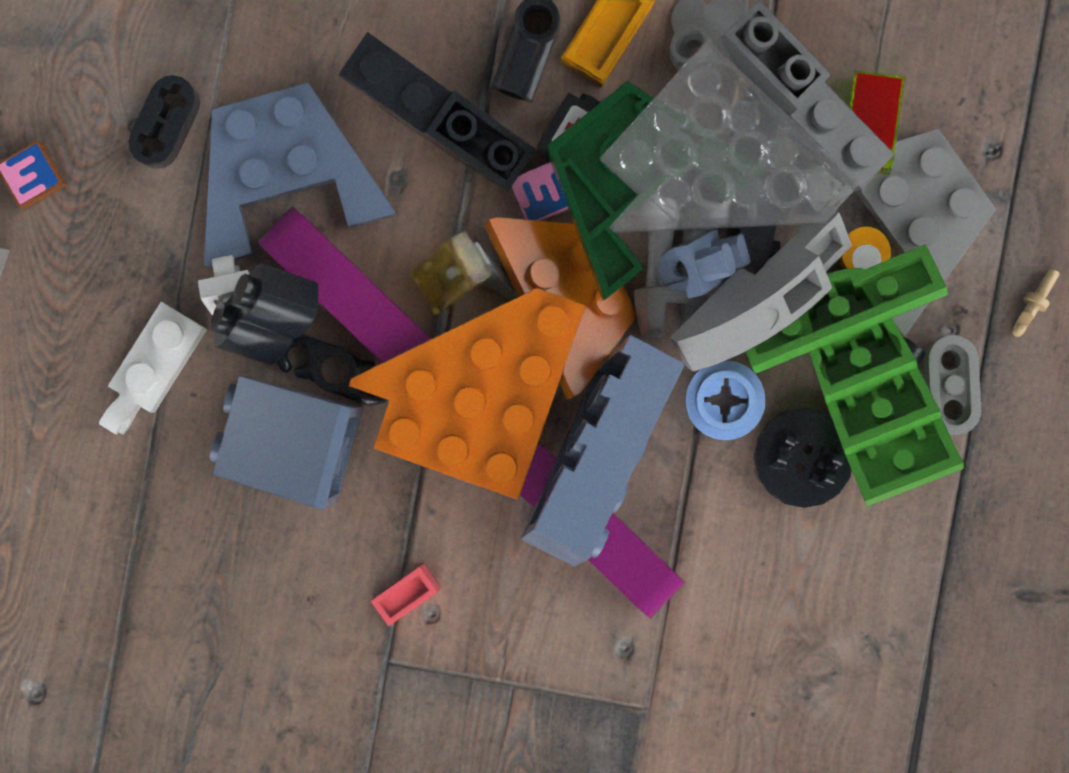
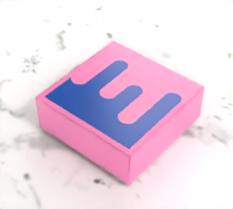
(539, 194)

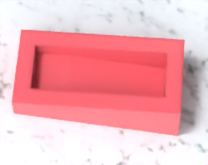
(406, 594)

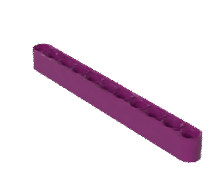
(391, 332)

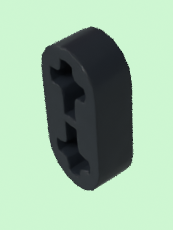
(153, 117)

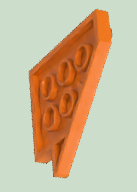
(478, 392)

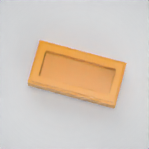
(605, 37)

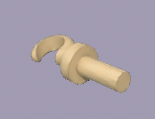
(1035, 302)

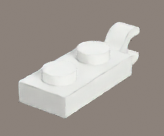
(151, 366)

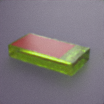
(878, 102)

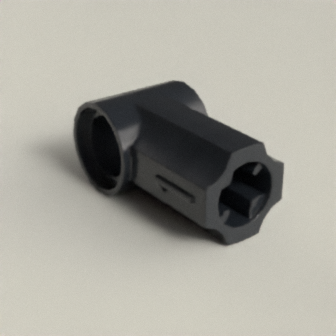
(526, 52)

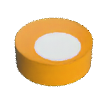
(867, 249)

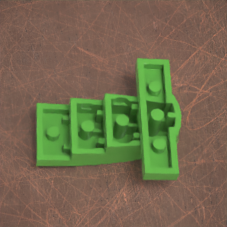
(871, 376)

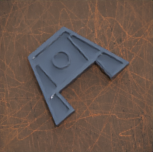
(275, 150)

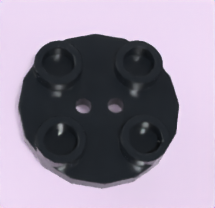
(781, 449)

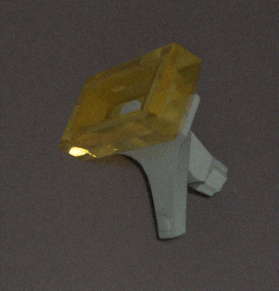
(457, 270)

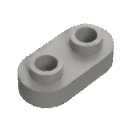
(958, 384)

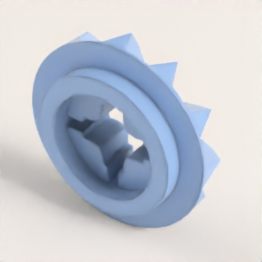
(740, 418)

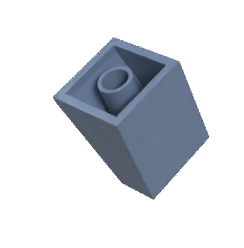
(285, 441)

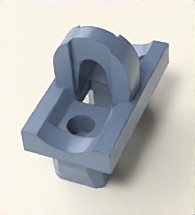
(706, 260)

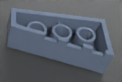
(602, 451)

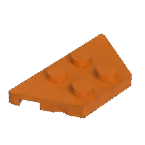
(553, 260)

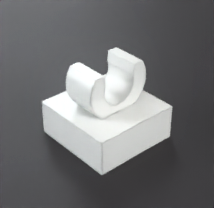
(221, 286)

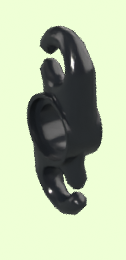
(318, 352)

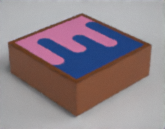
(31, 175)

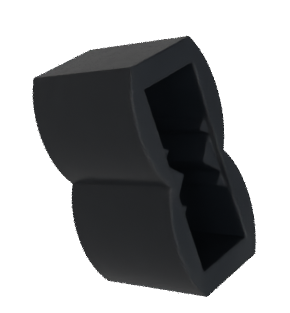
(265, 314)

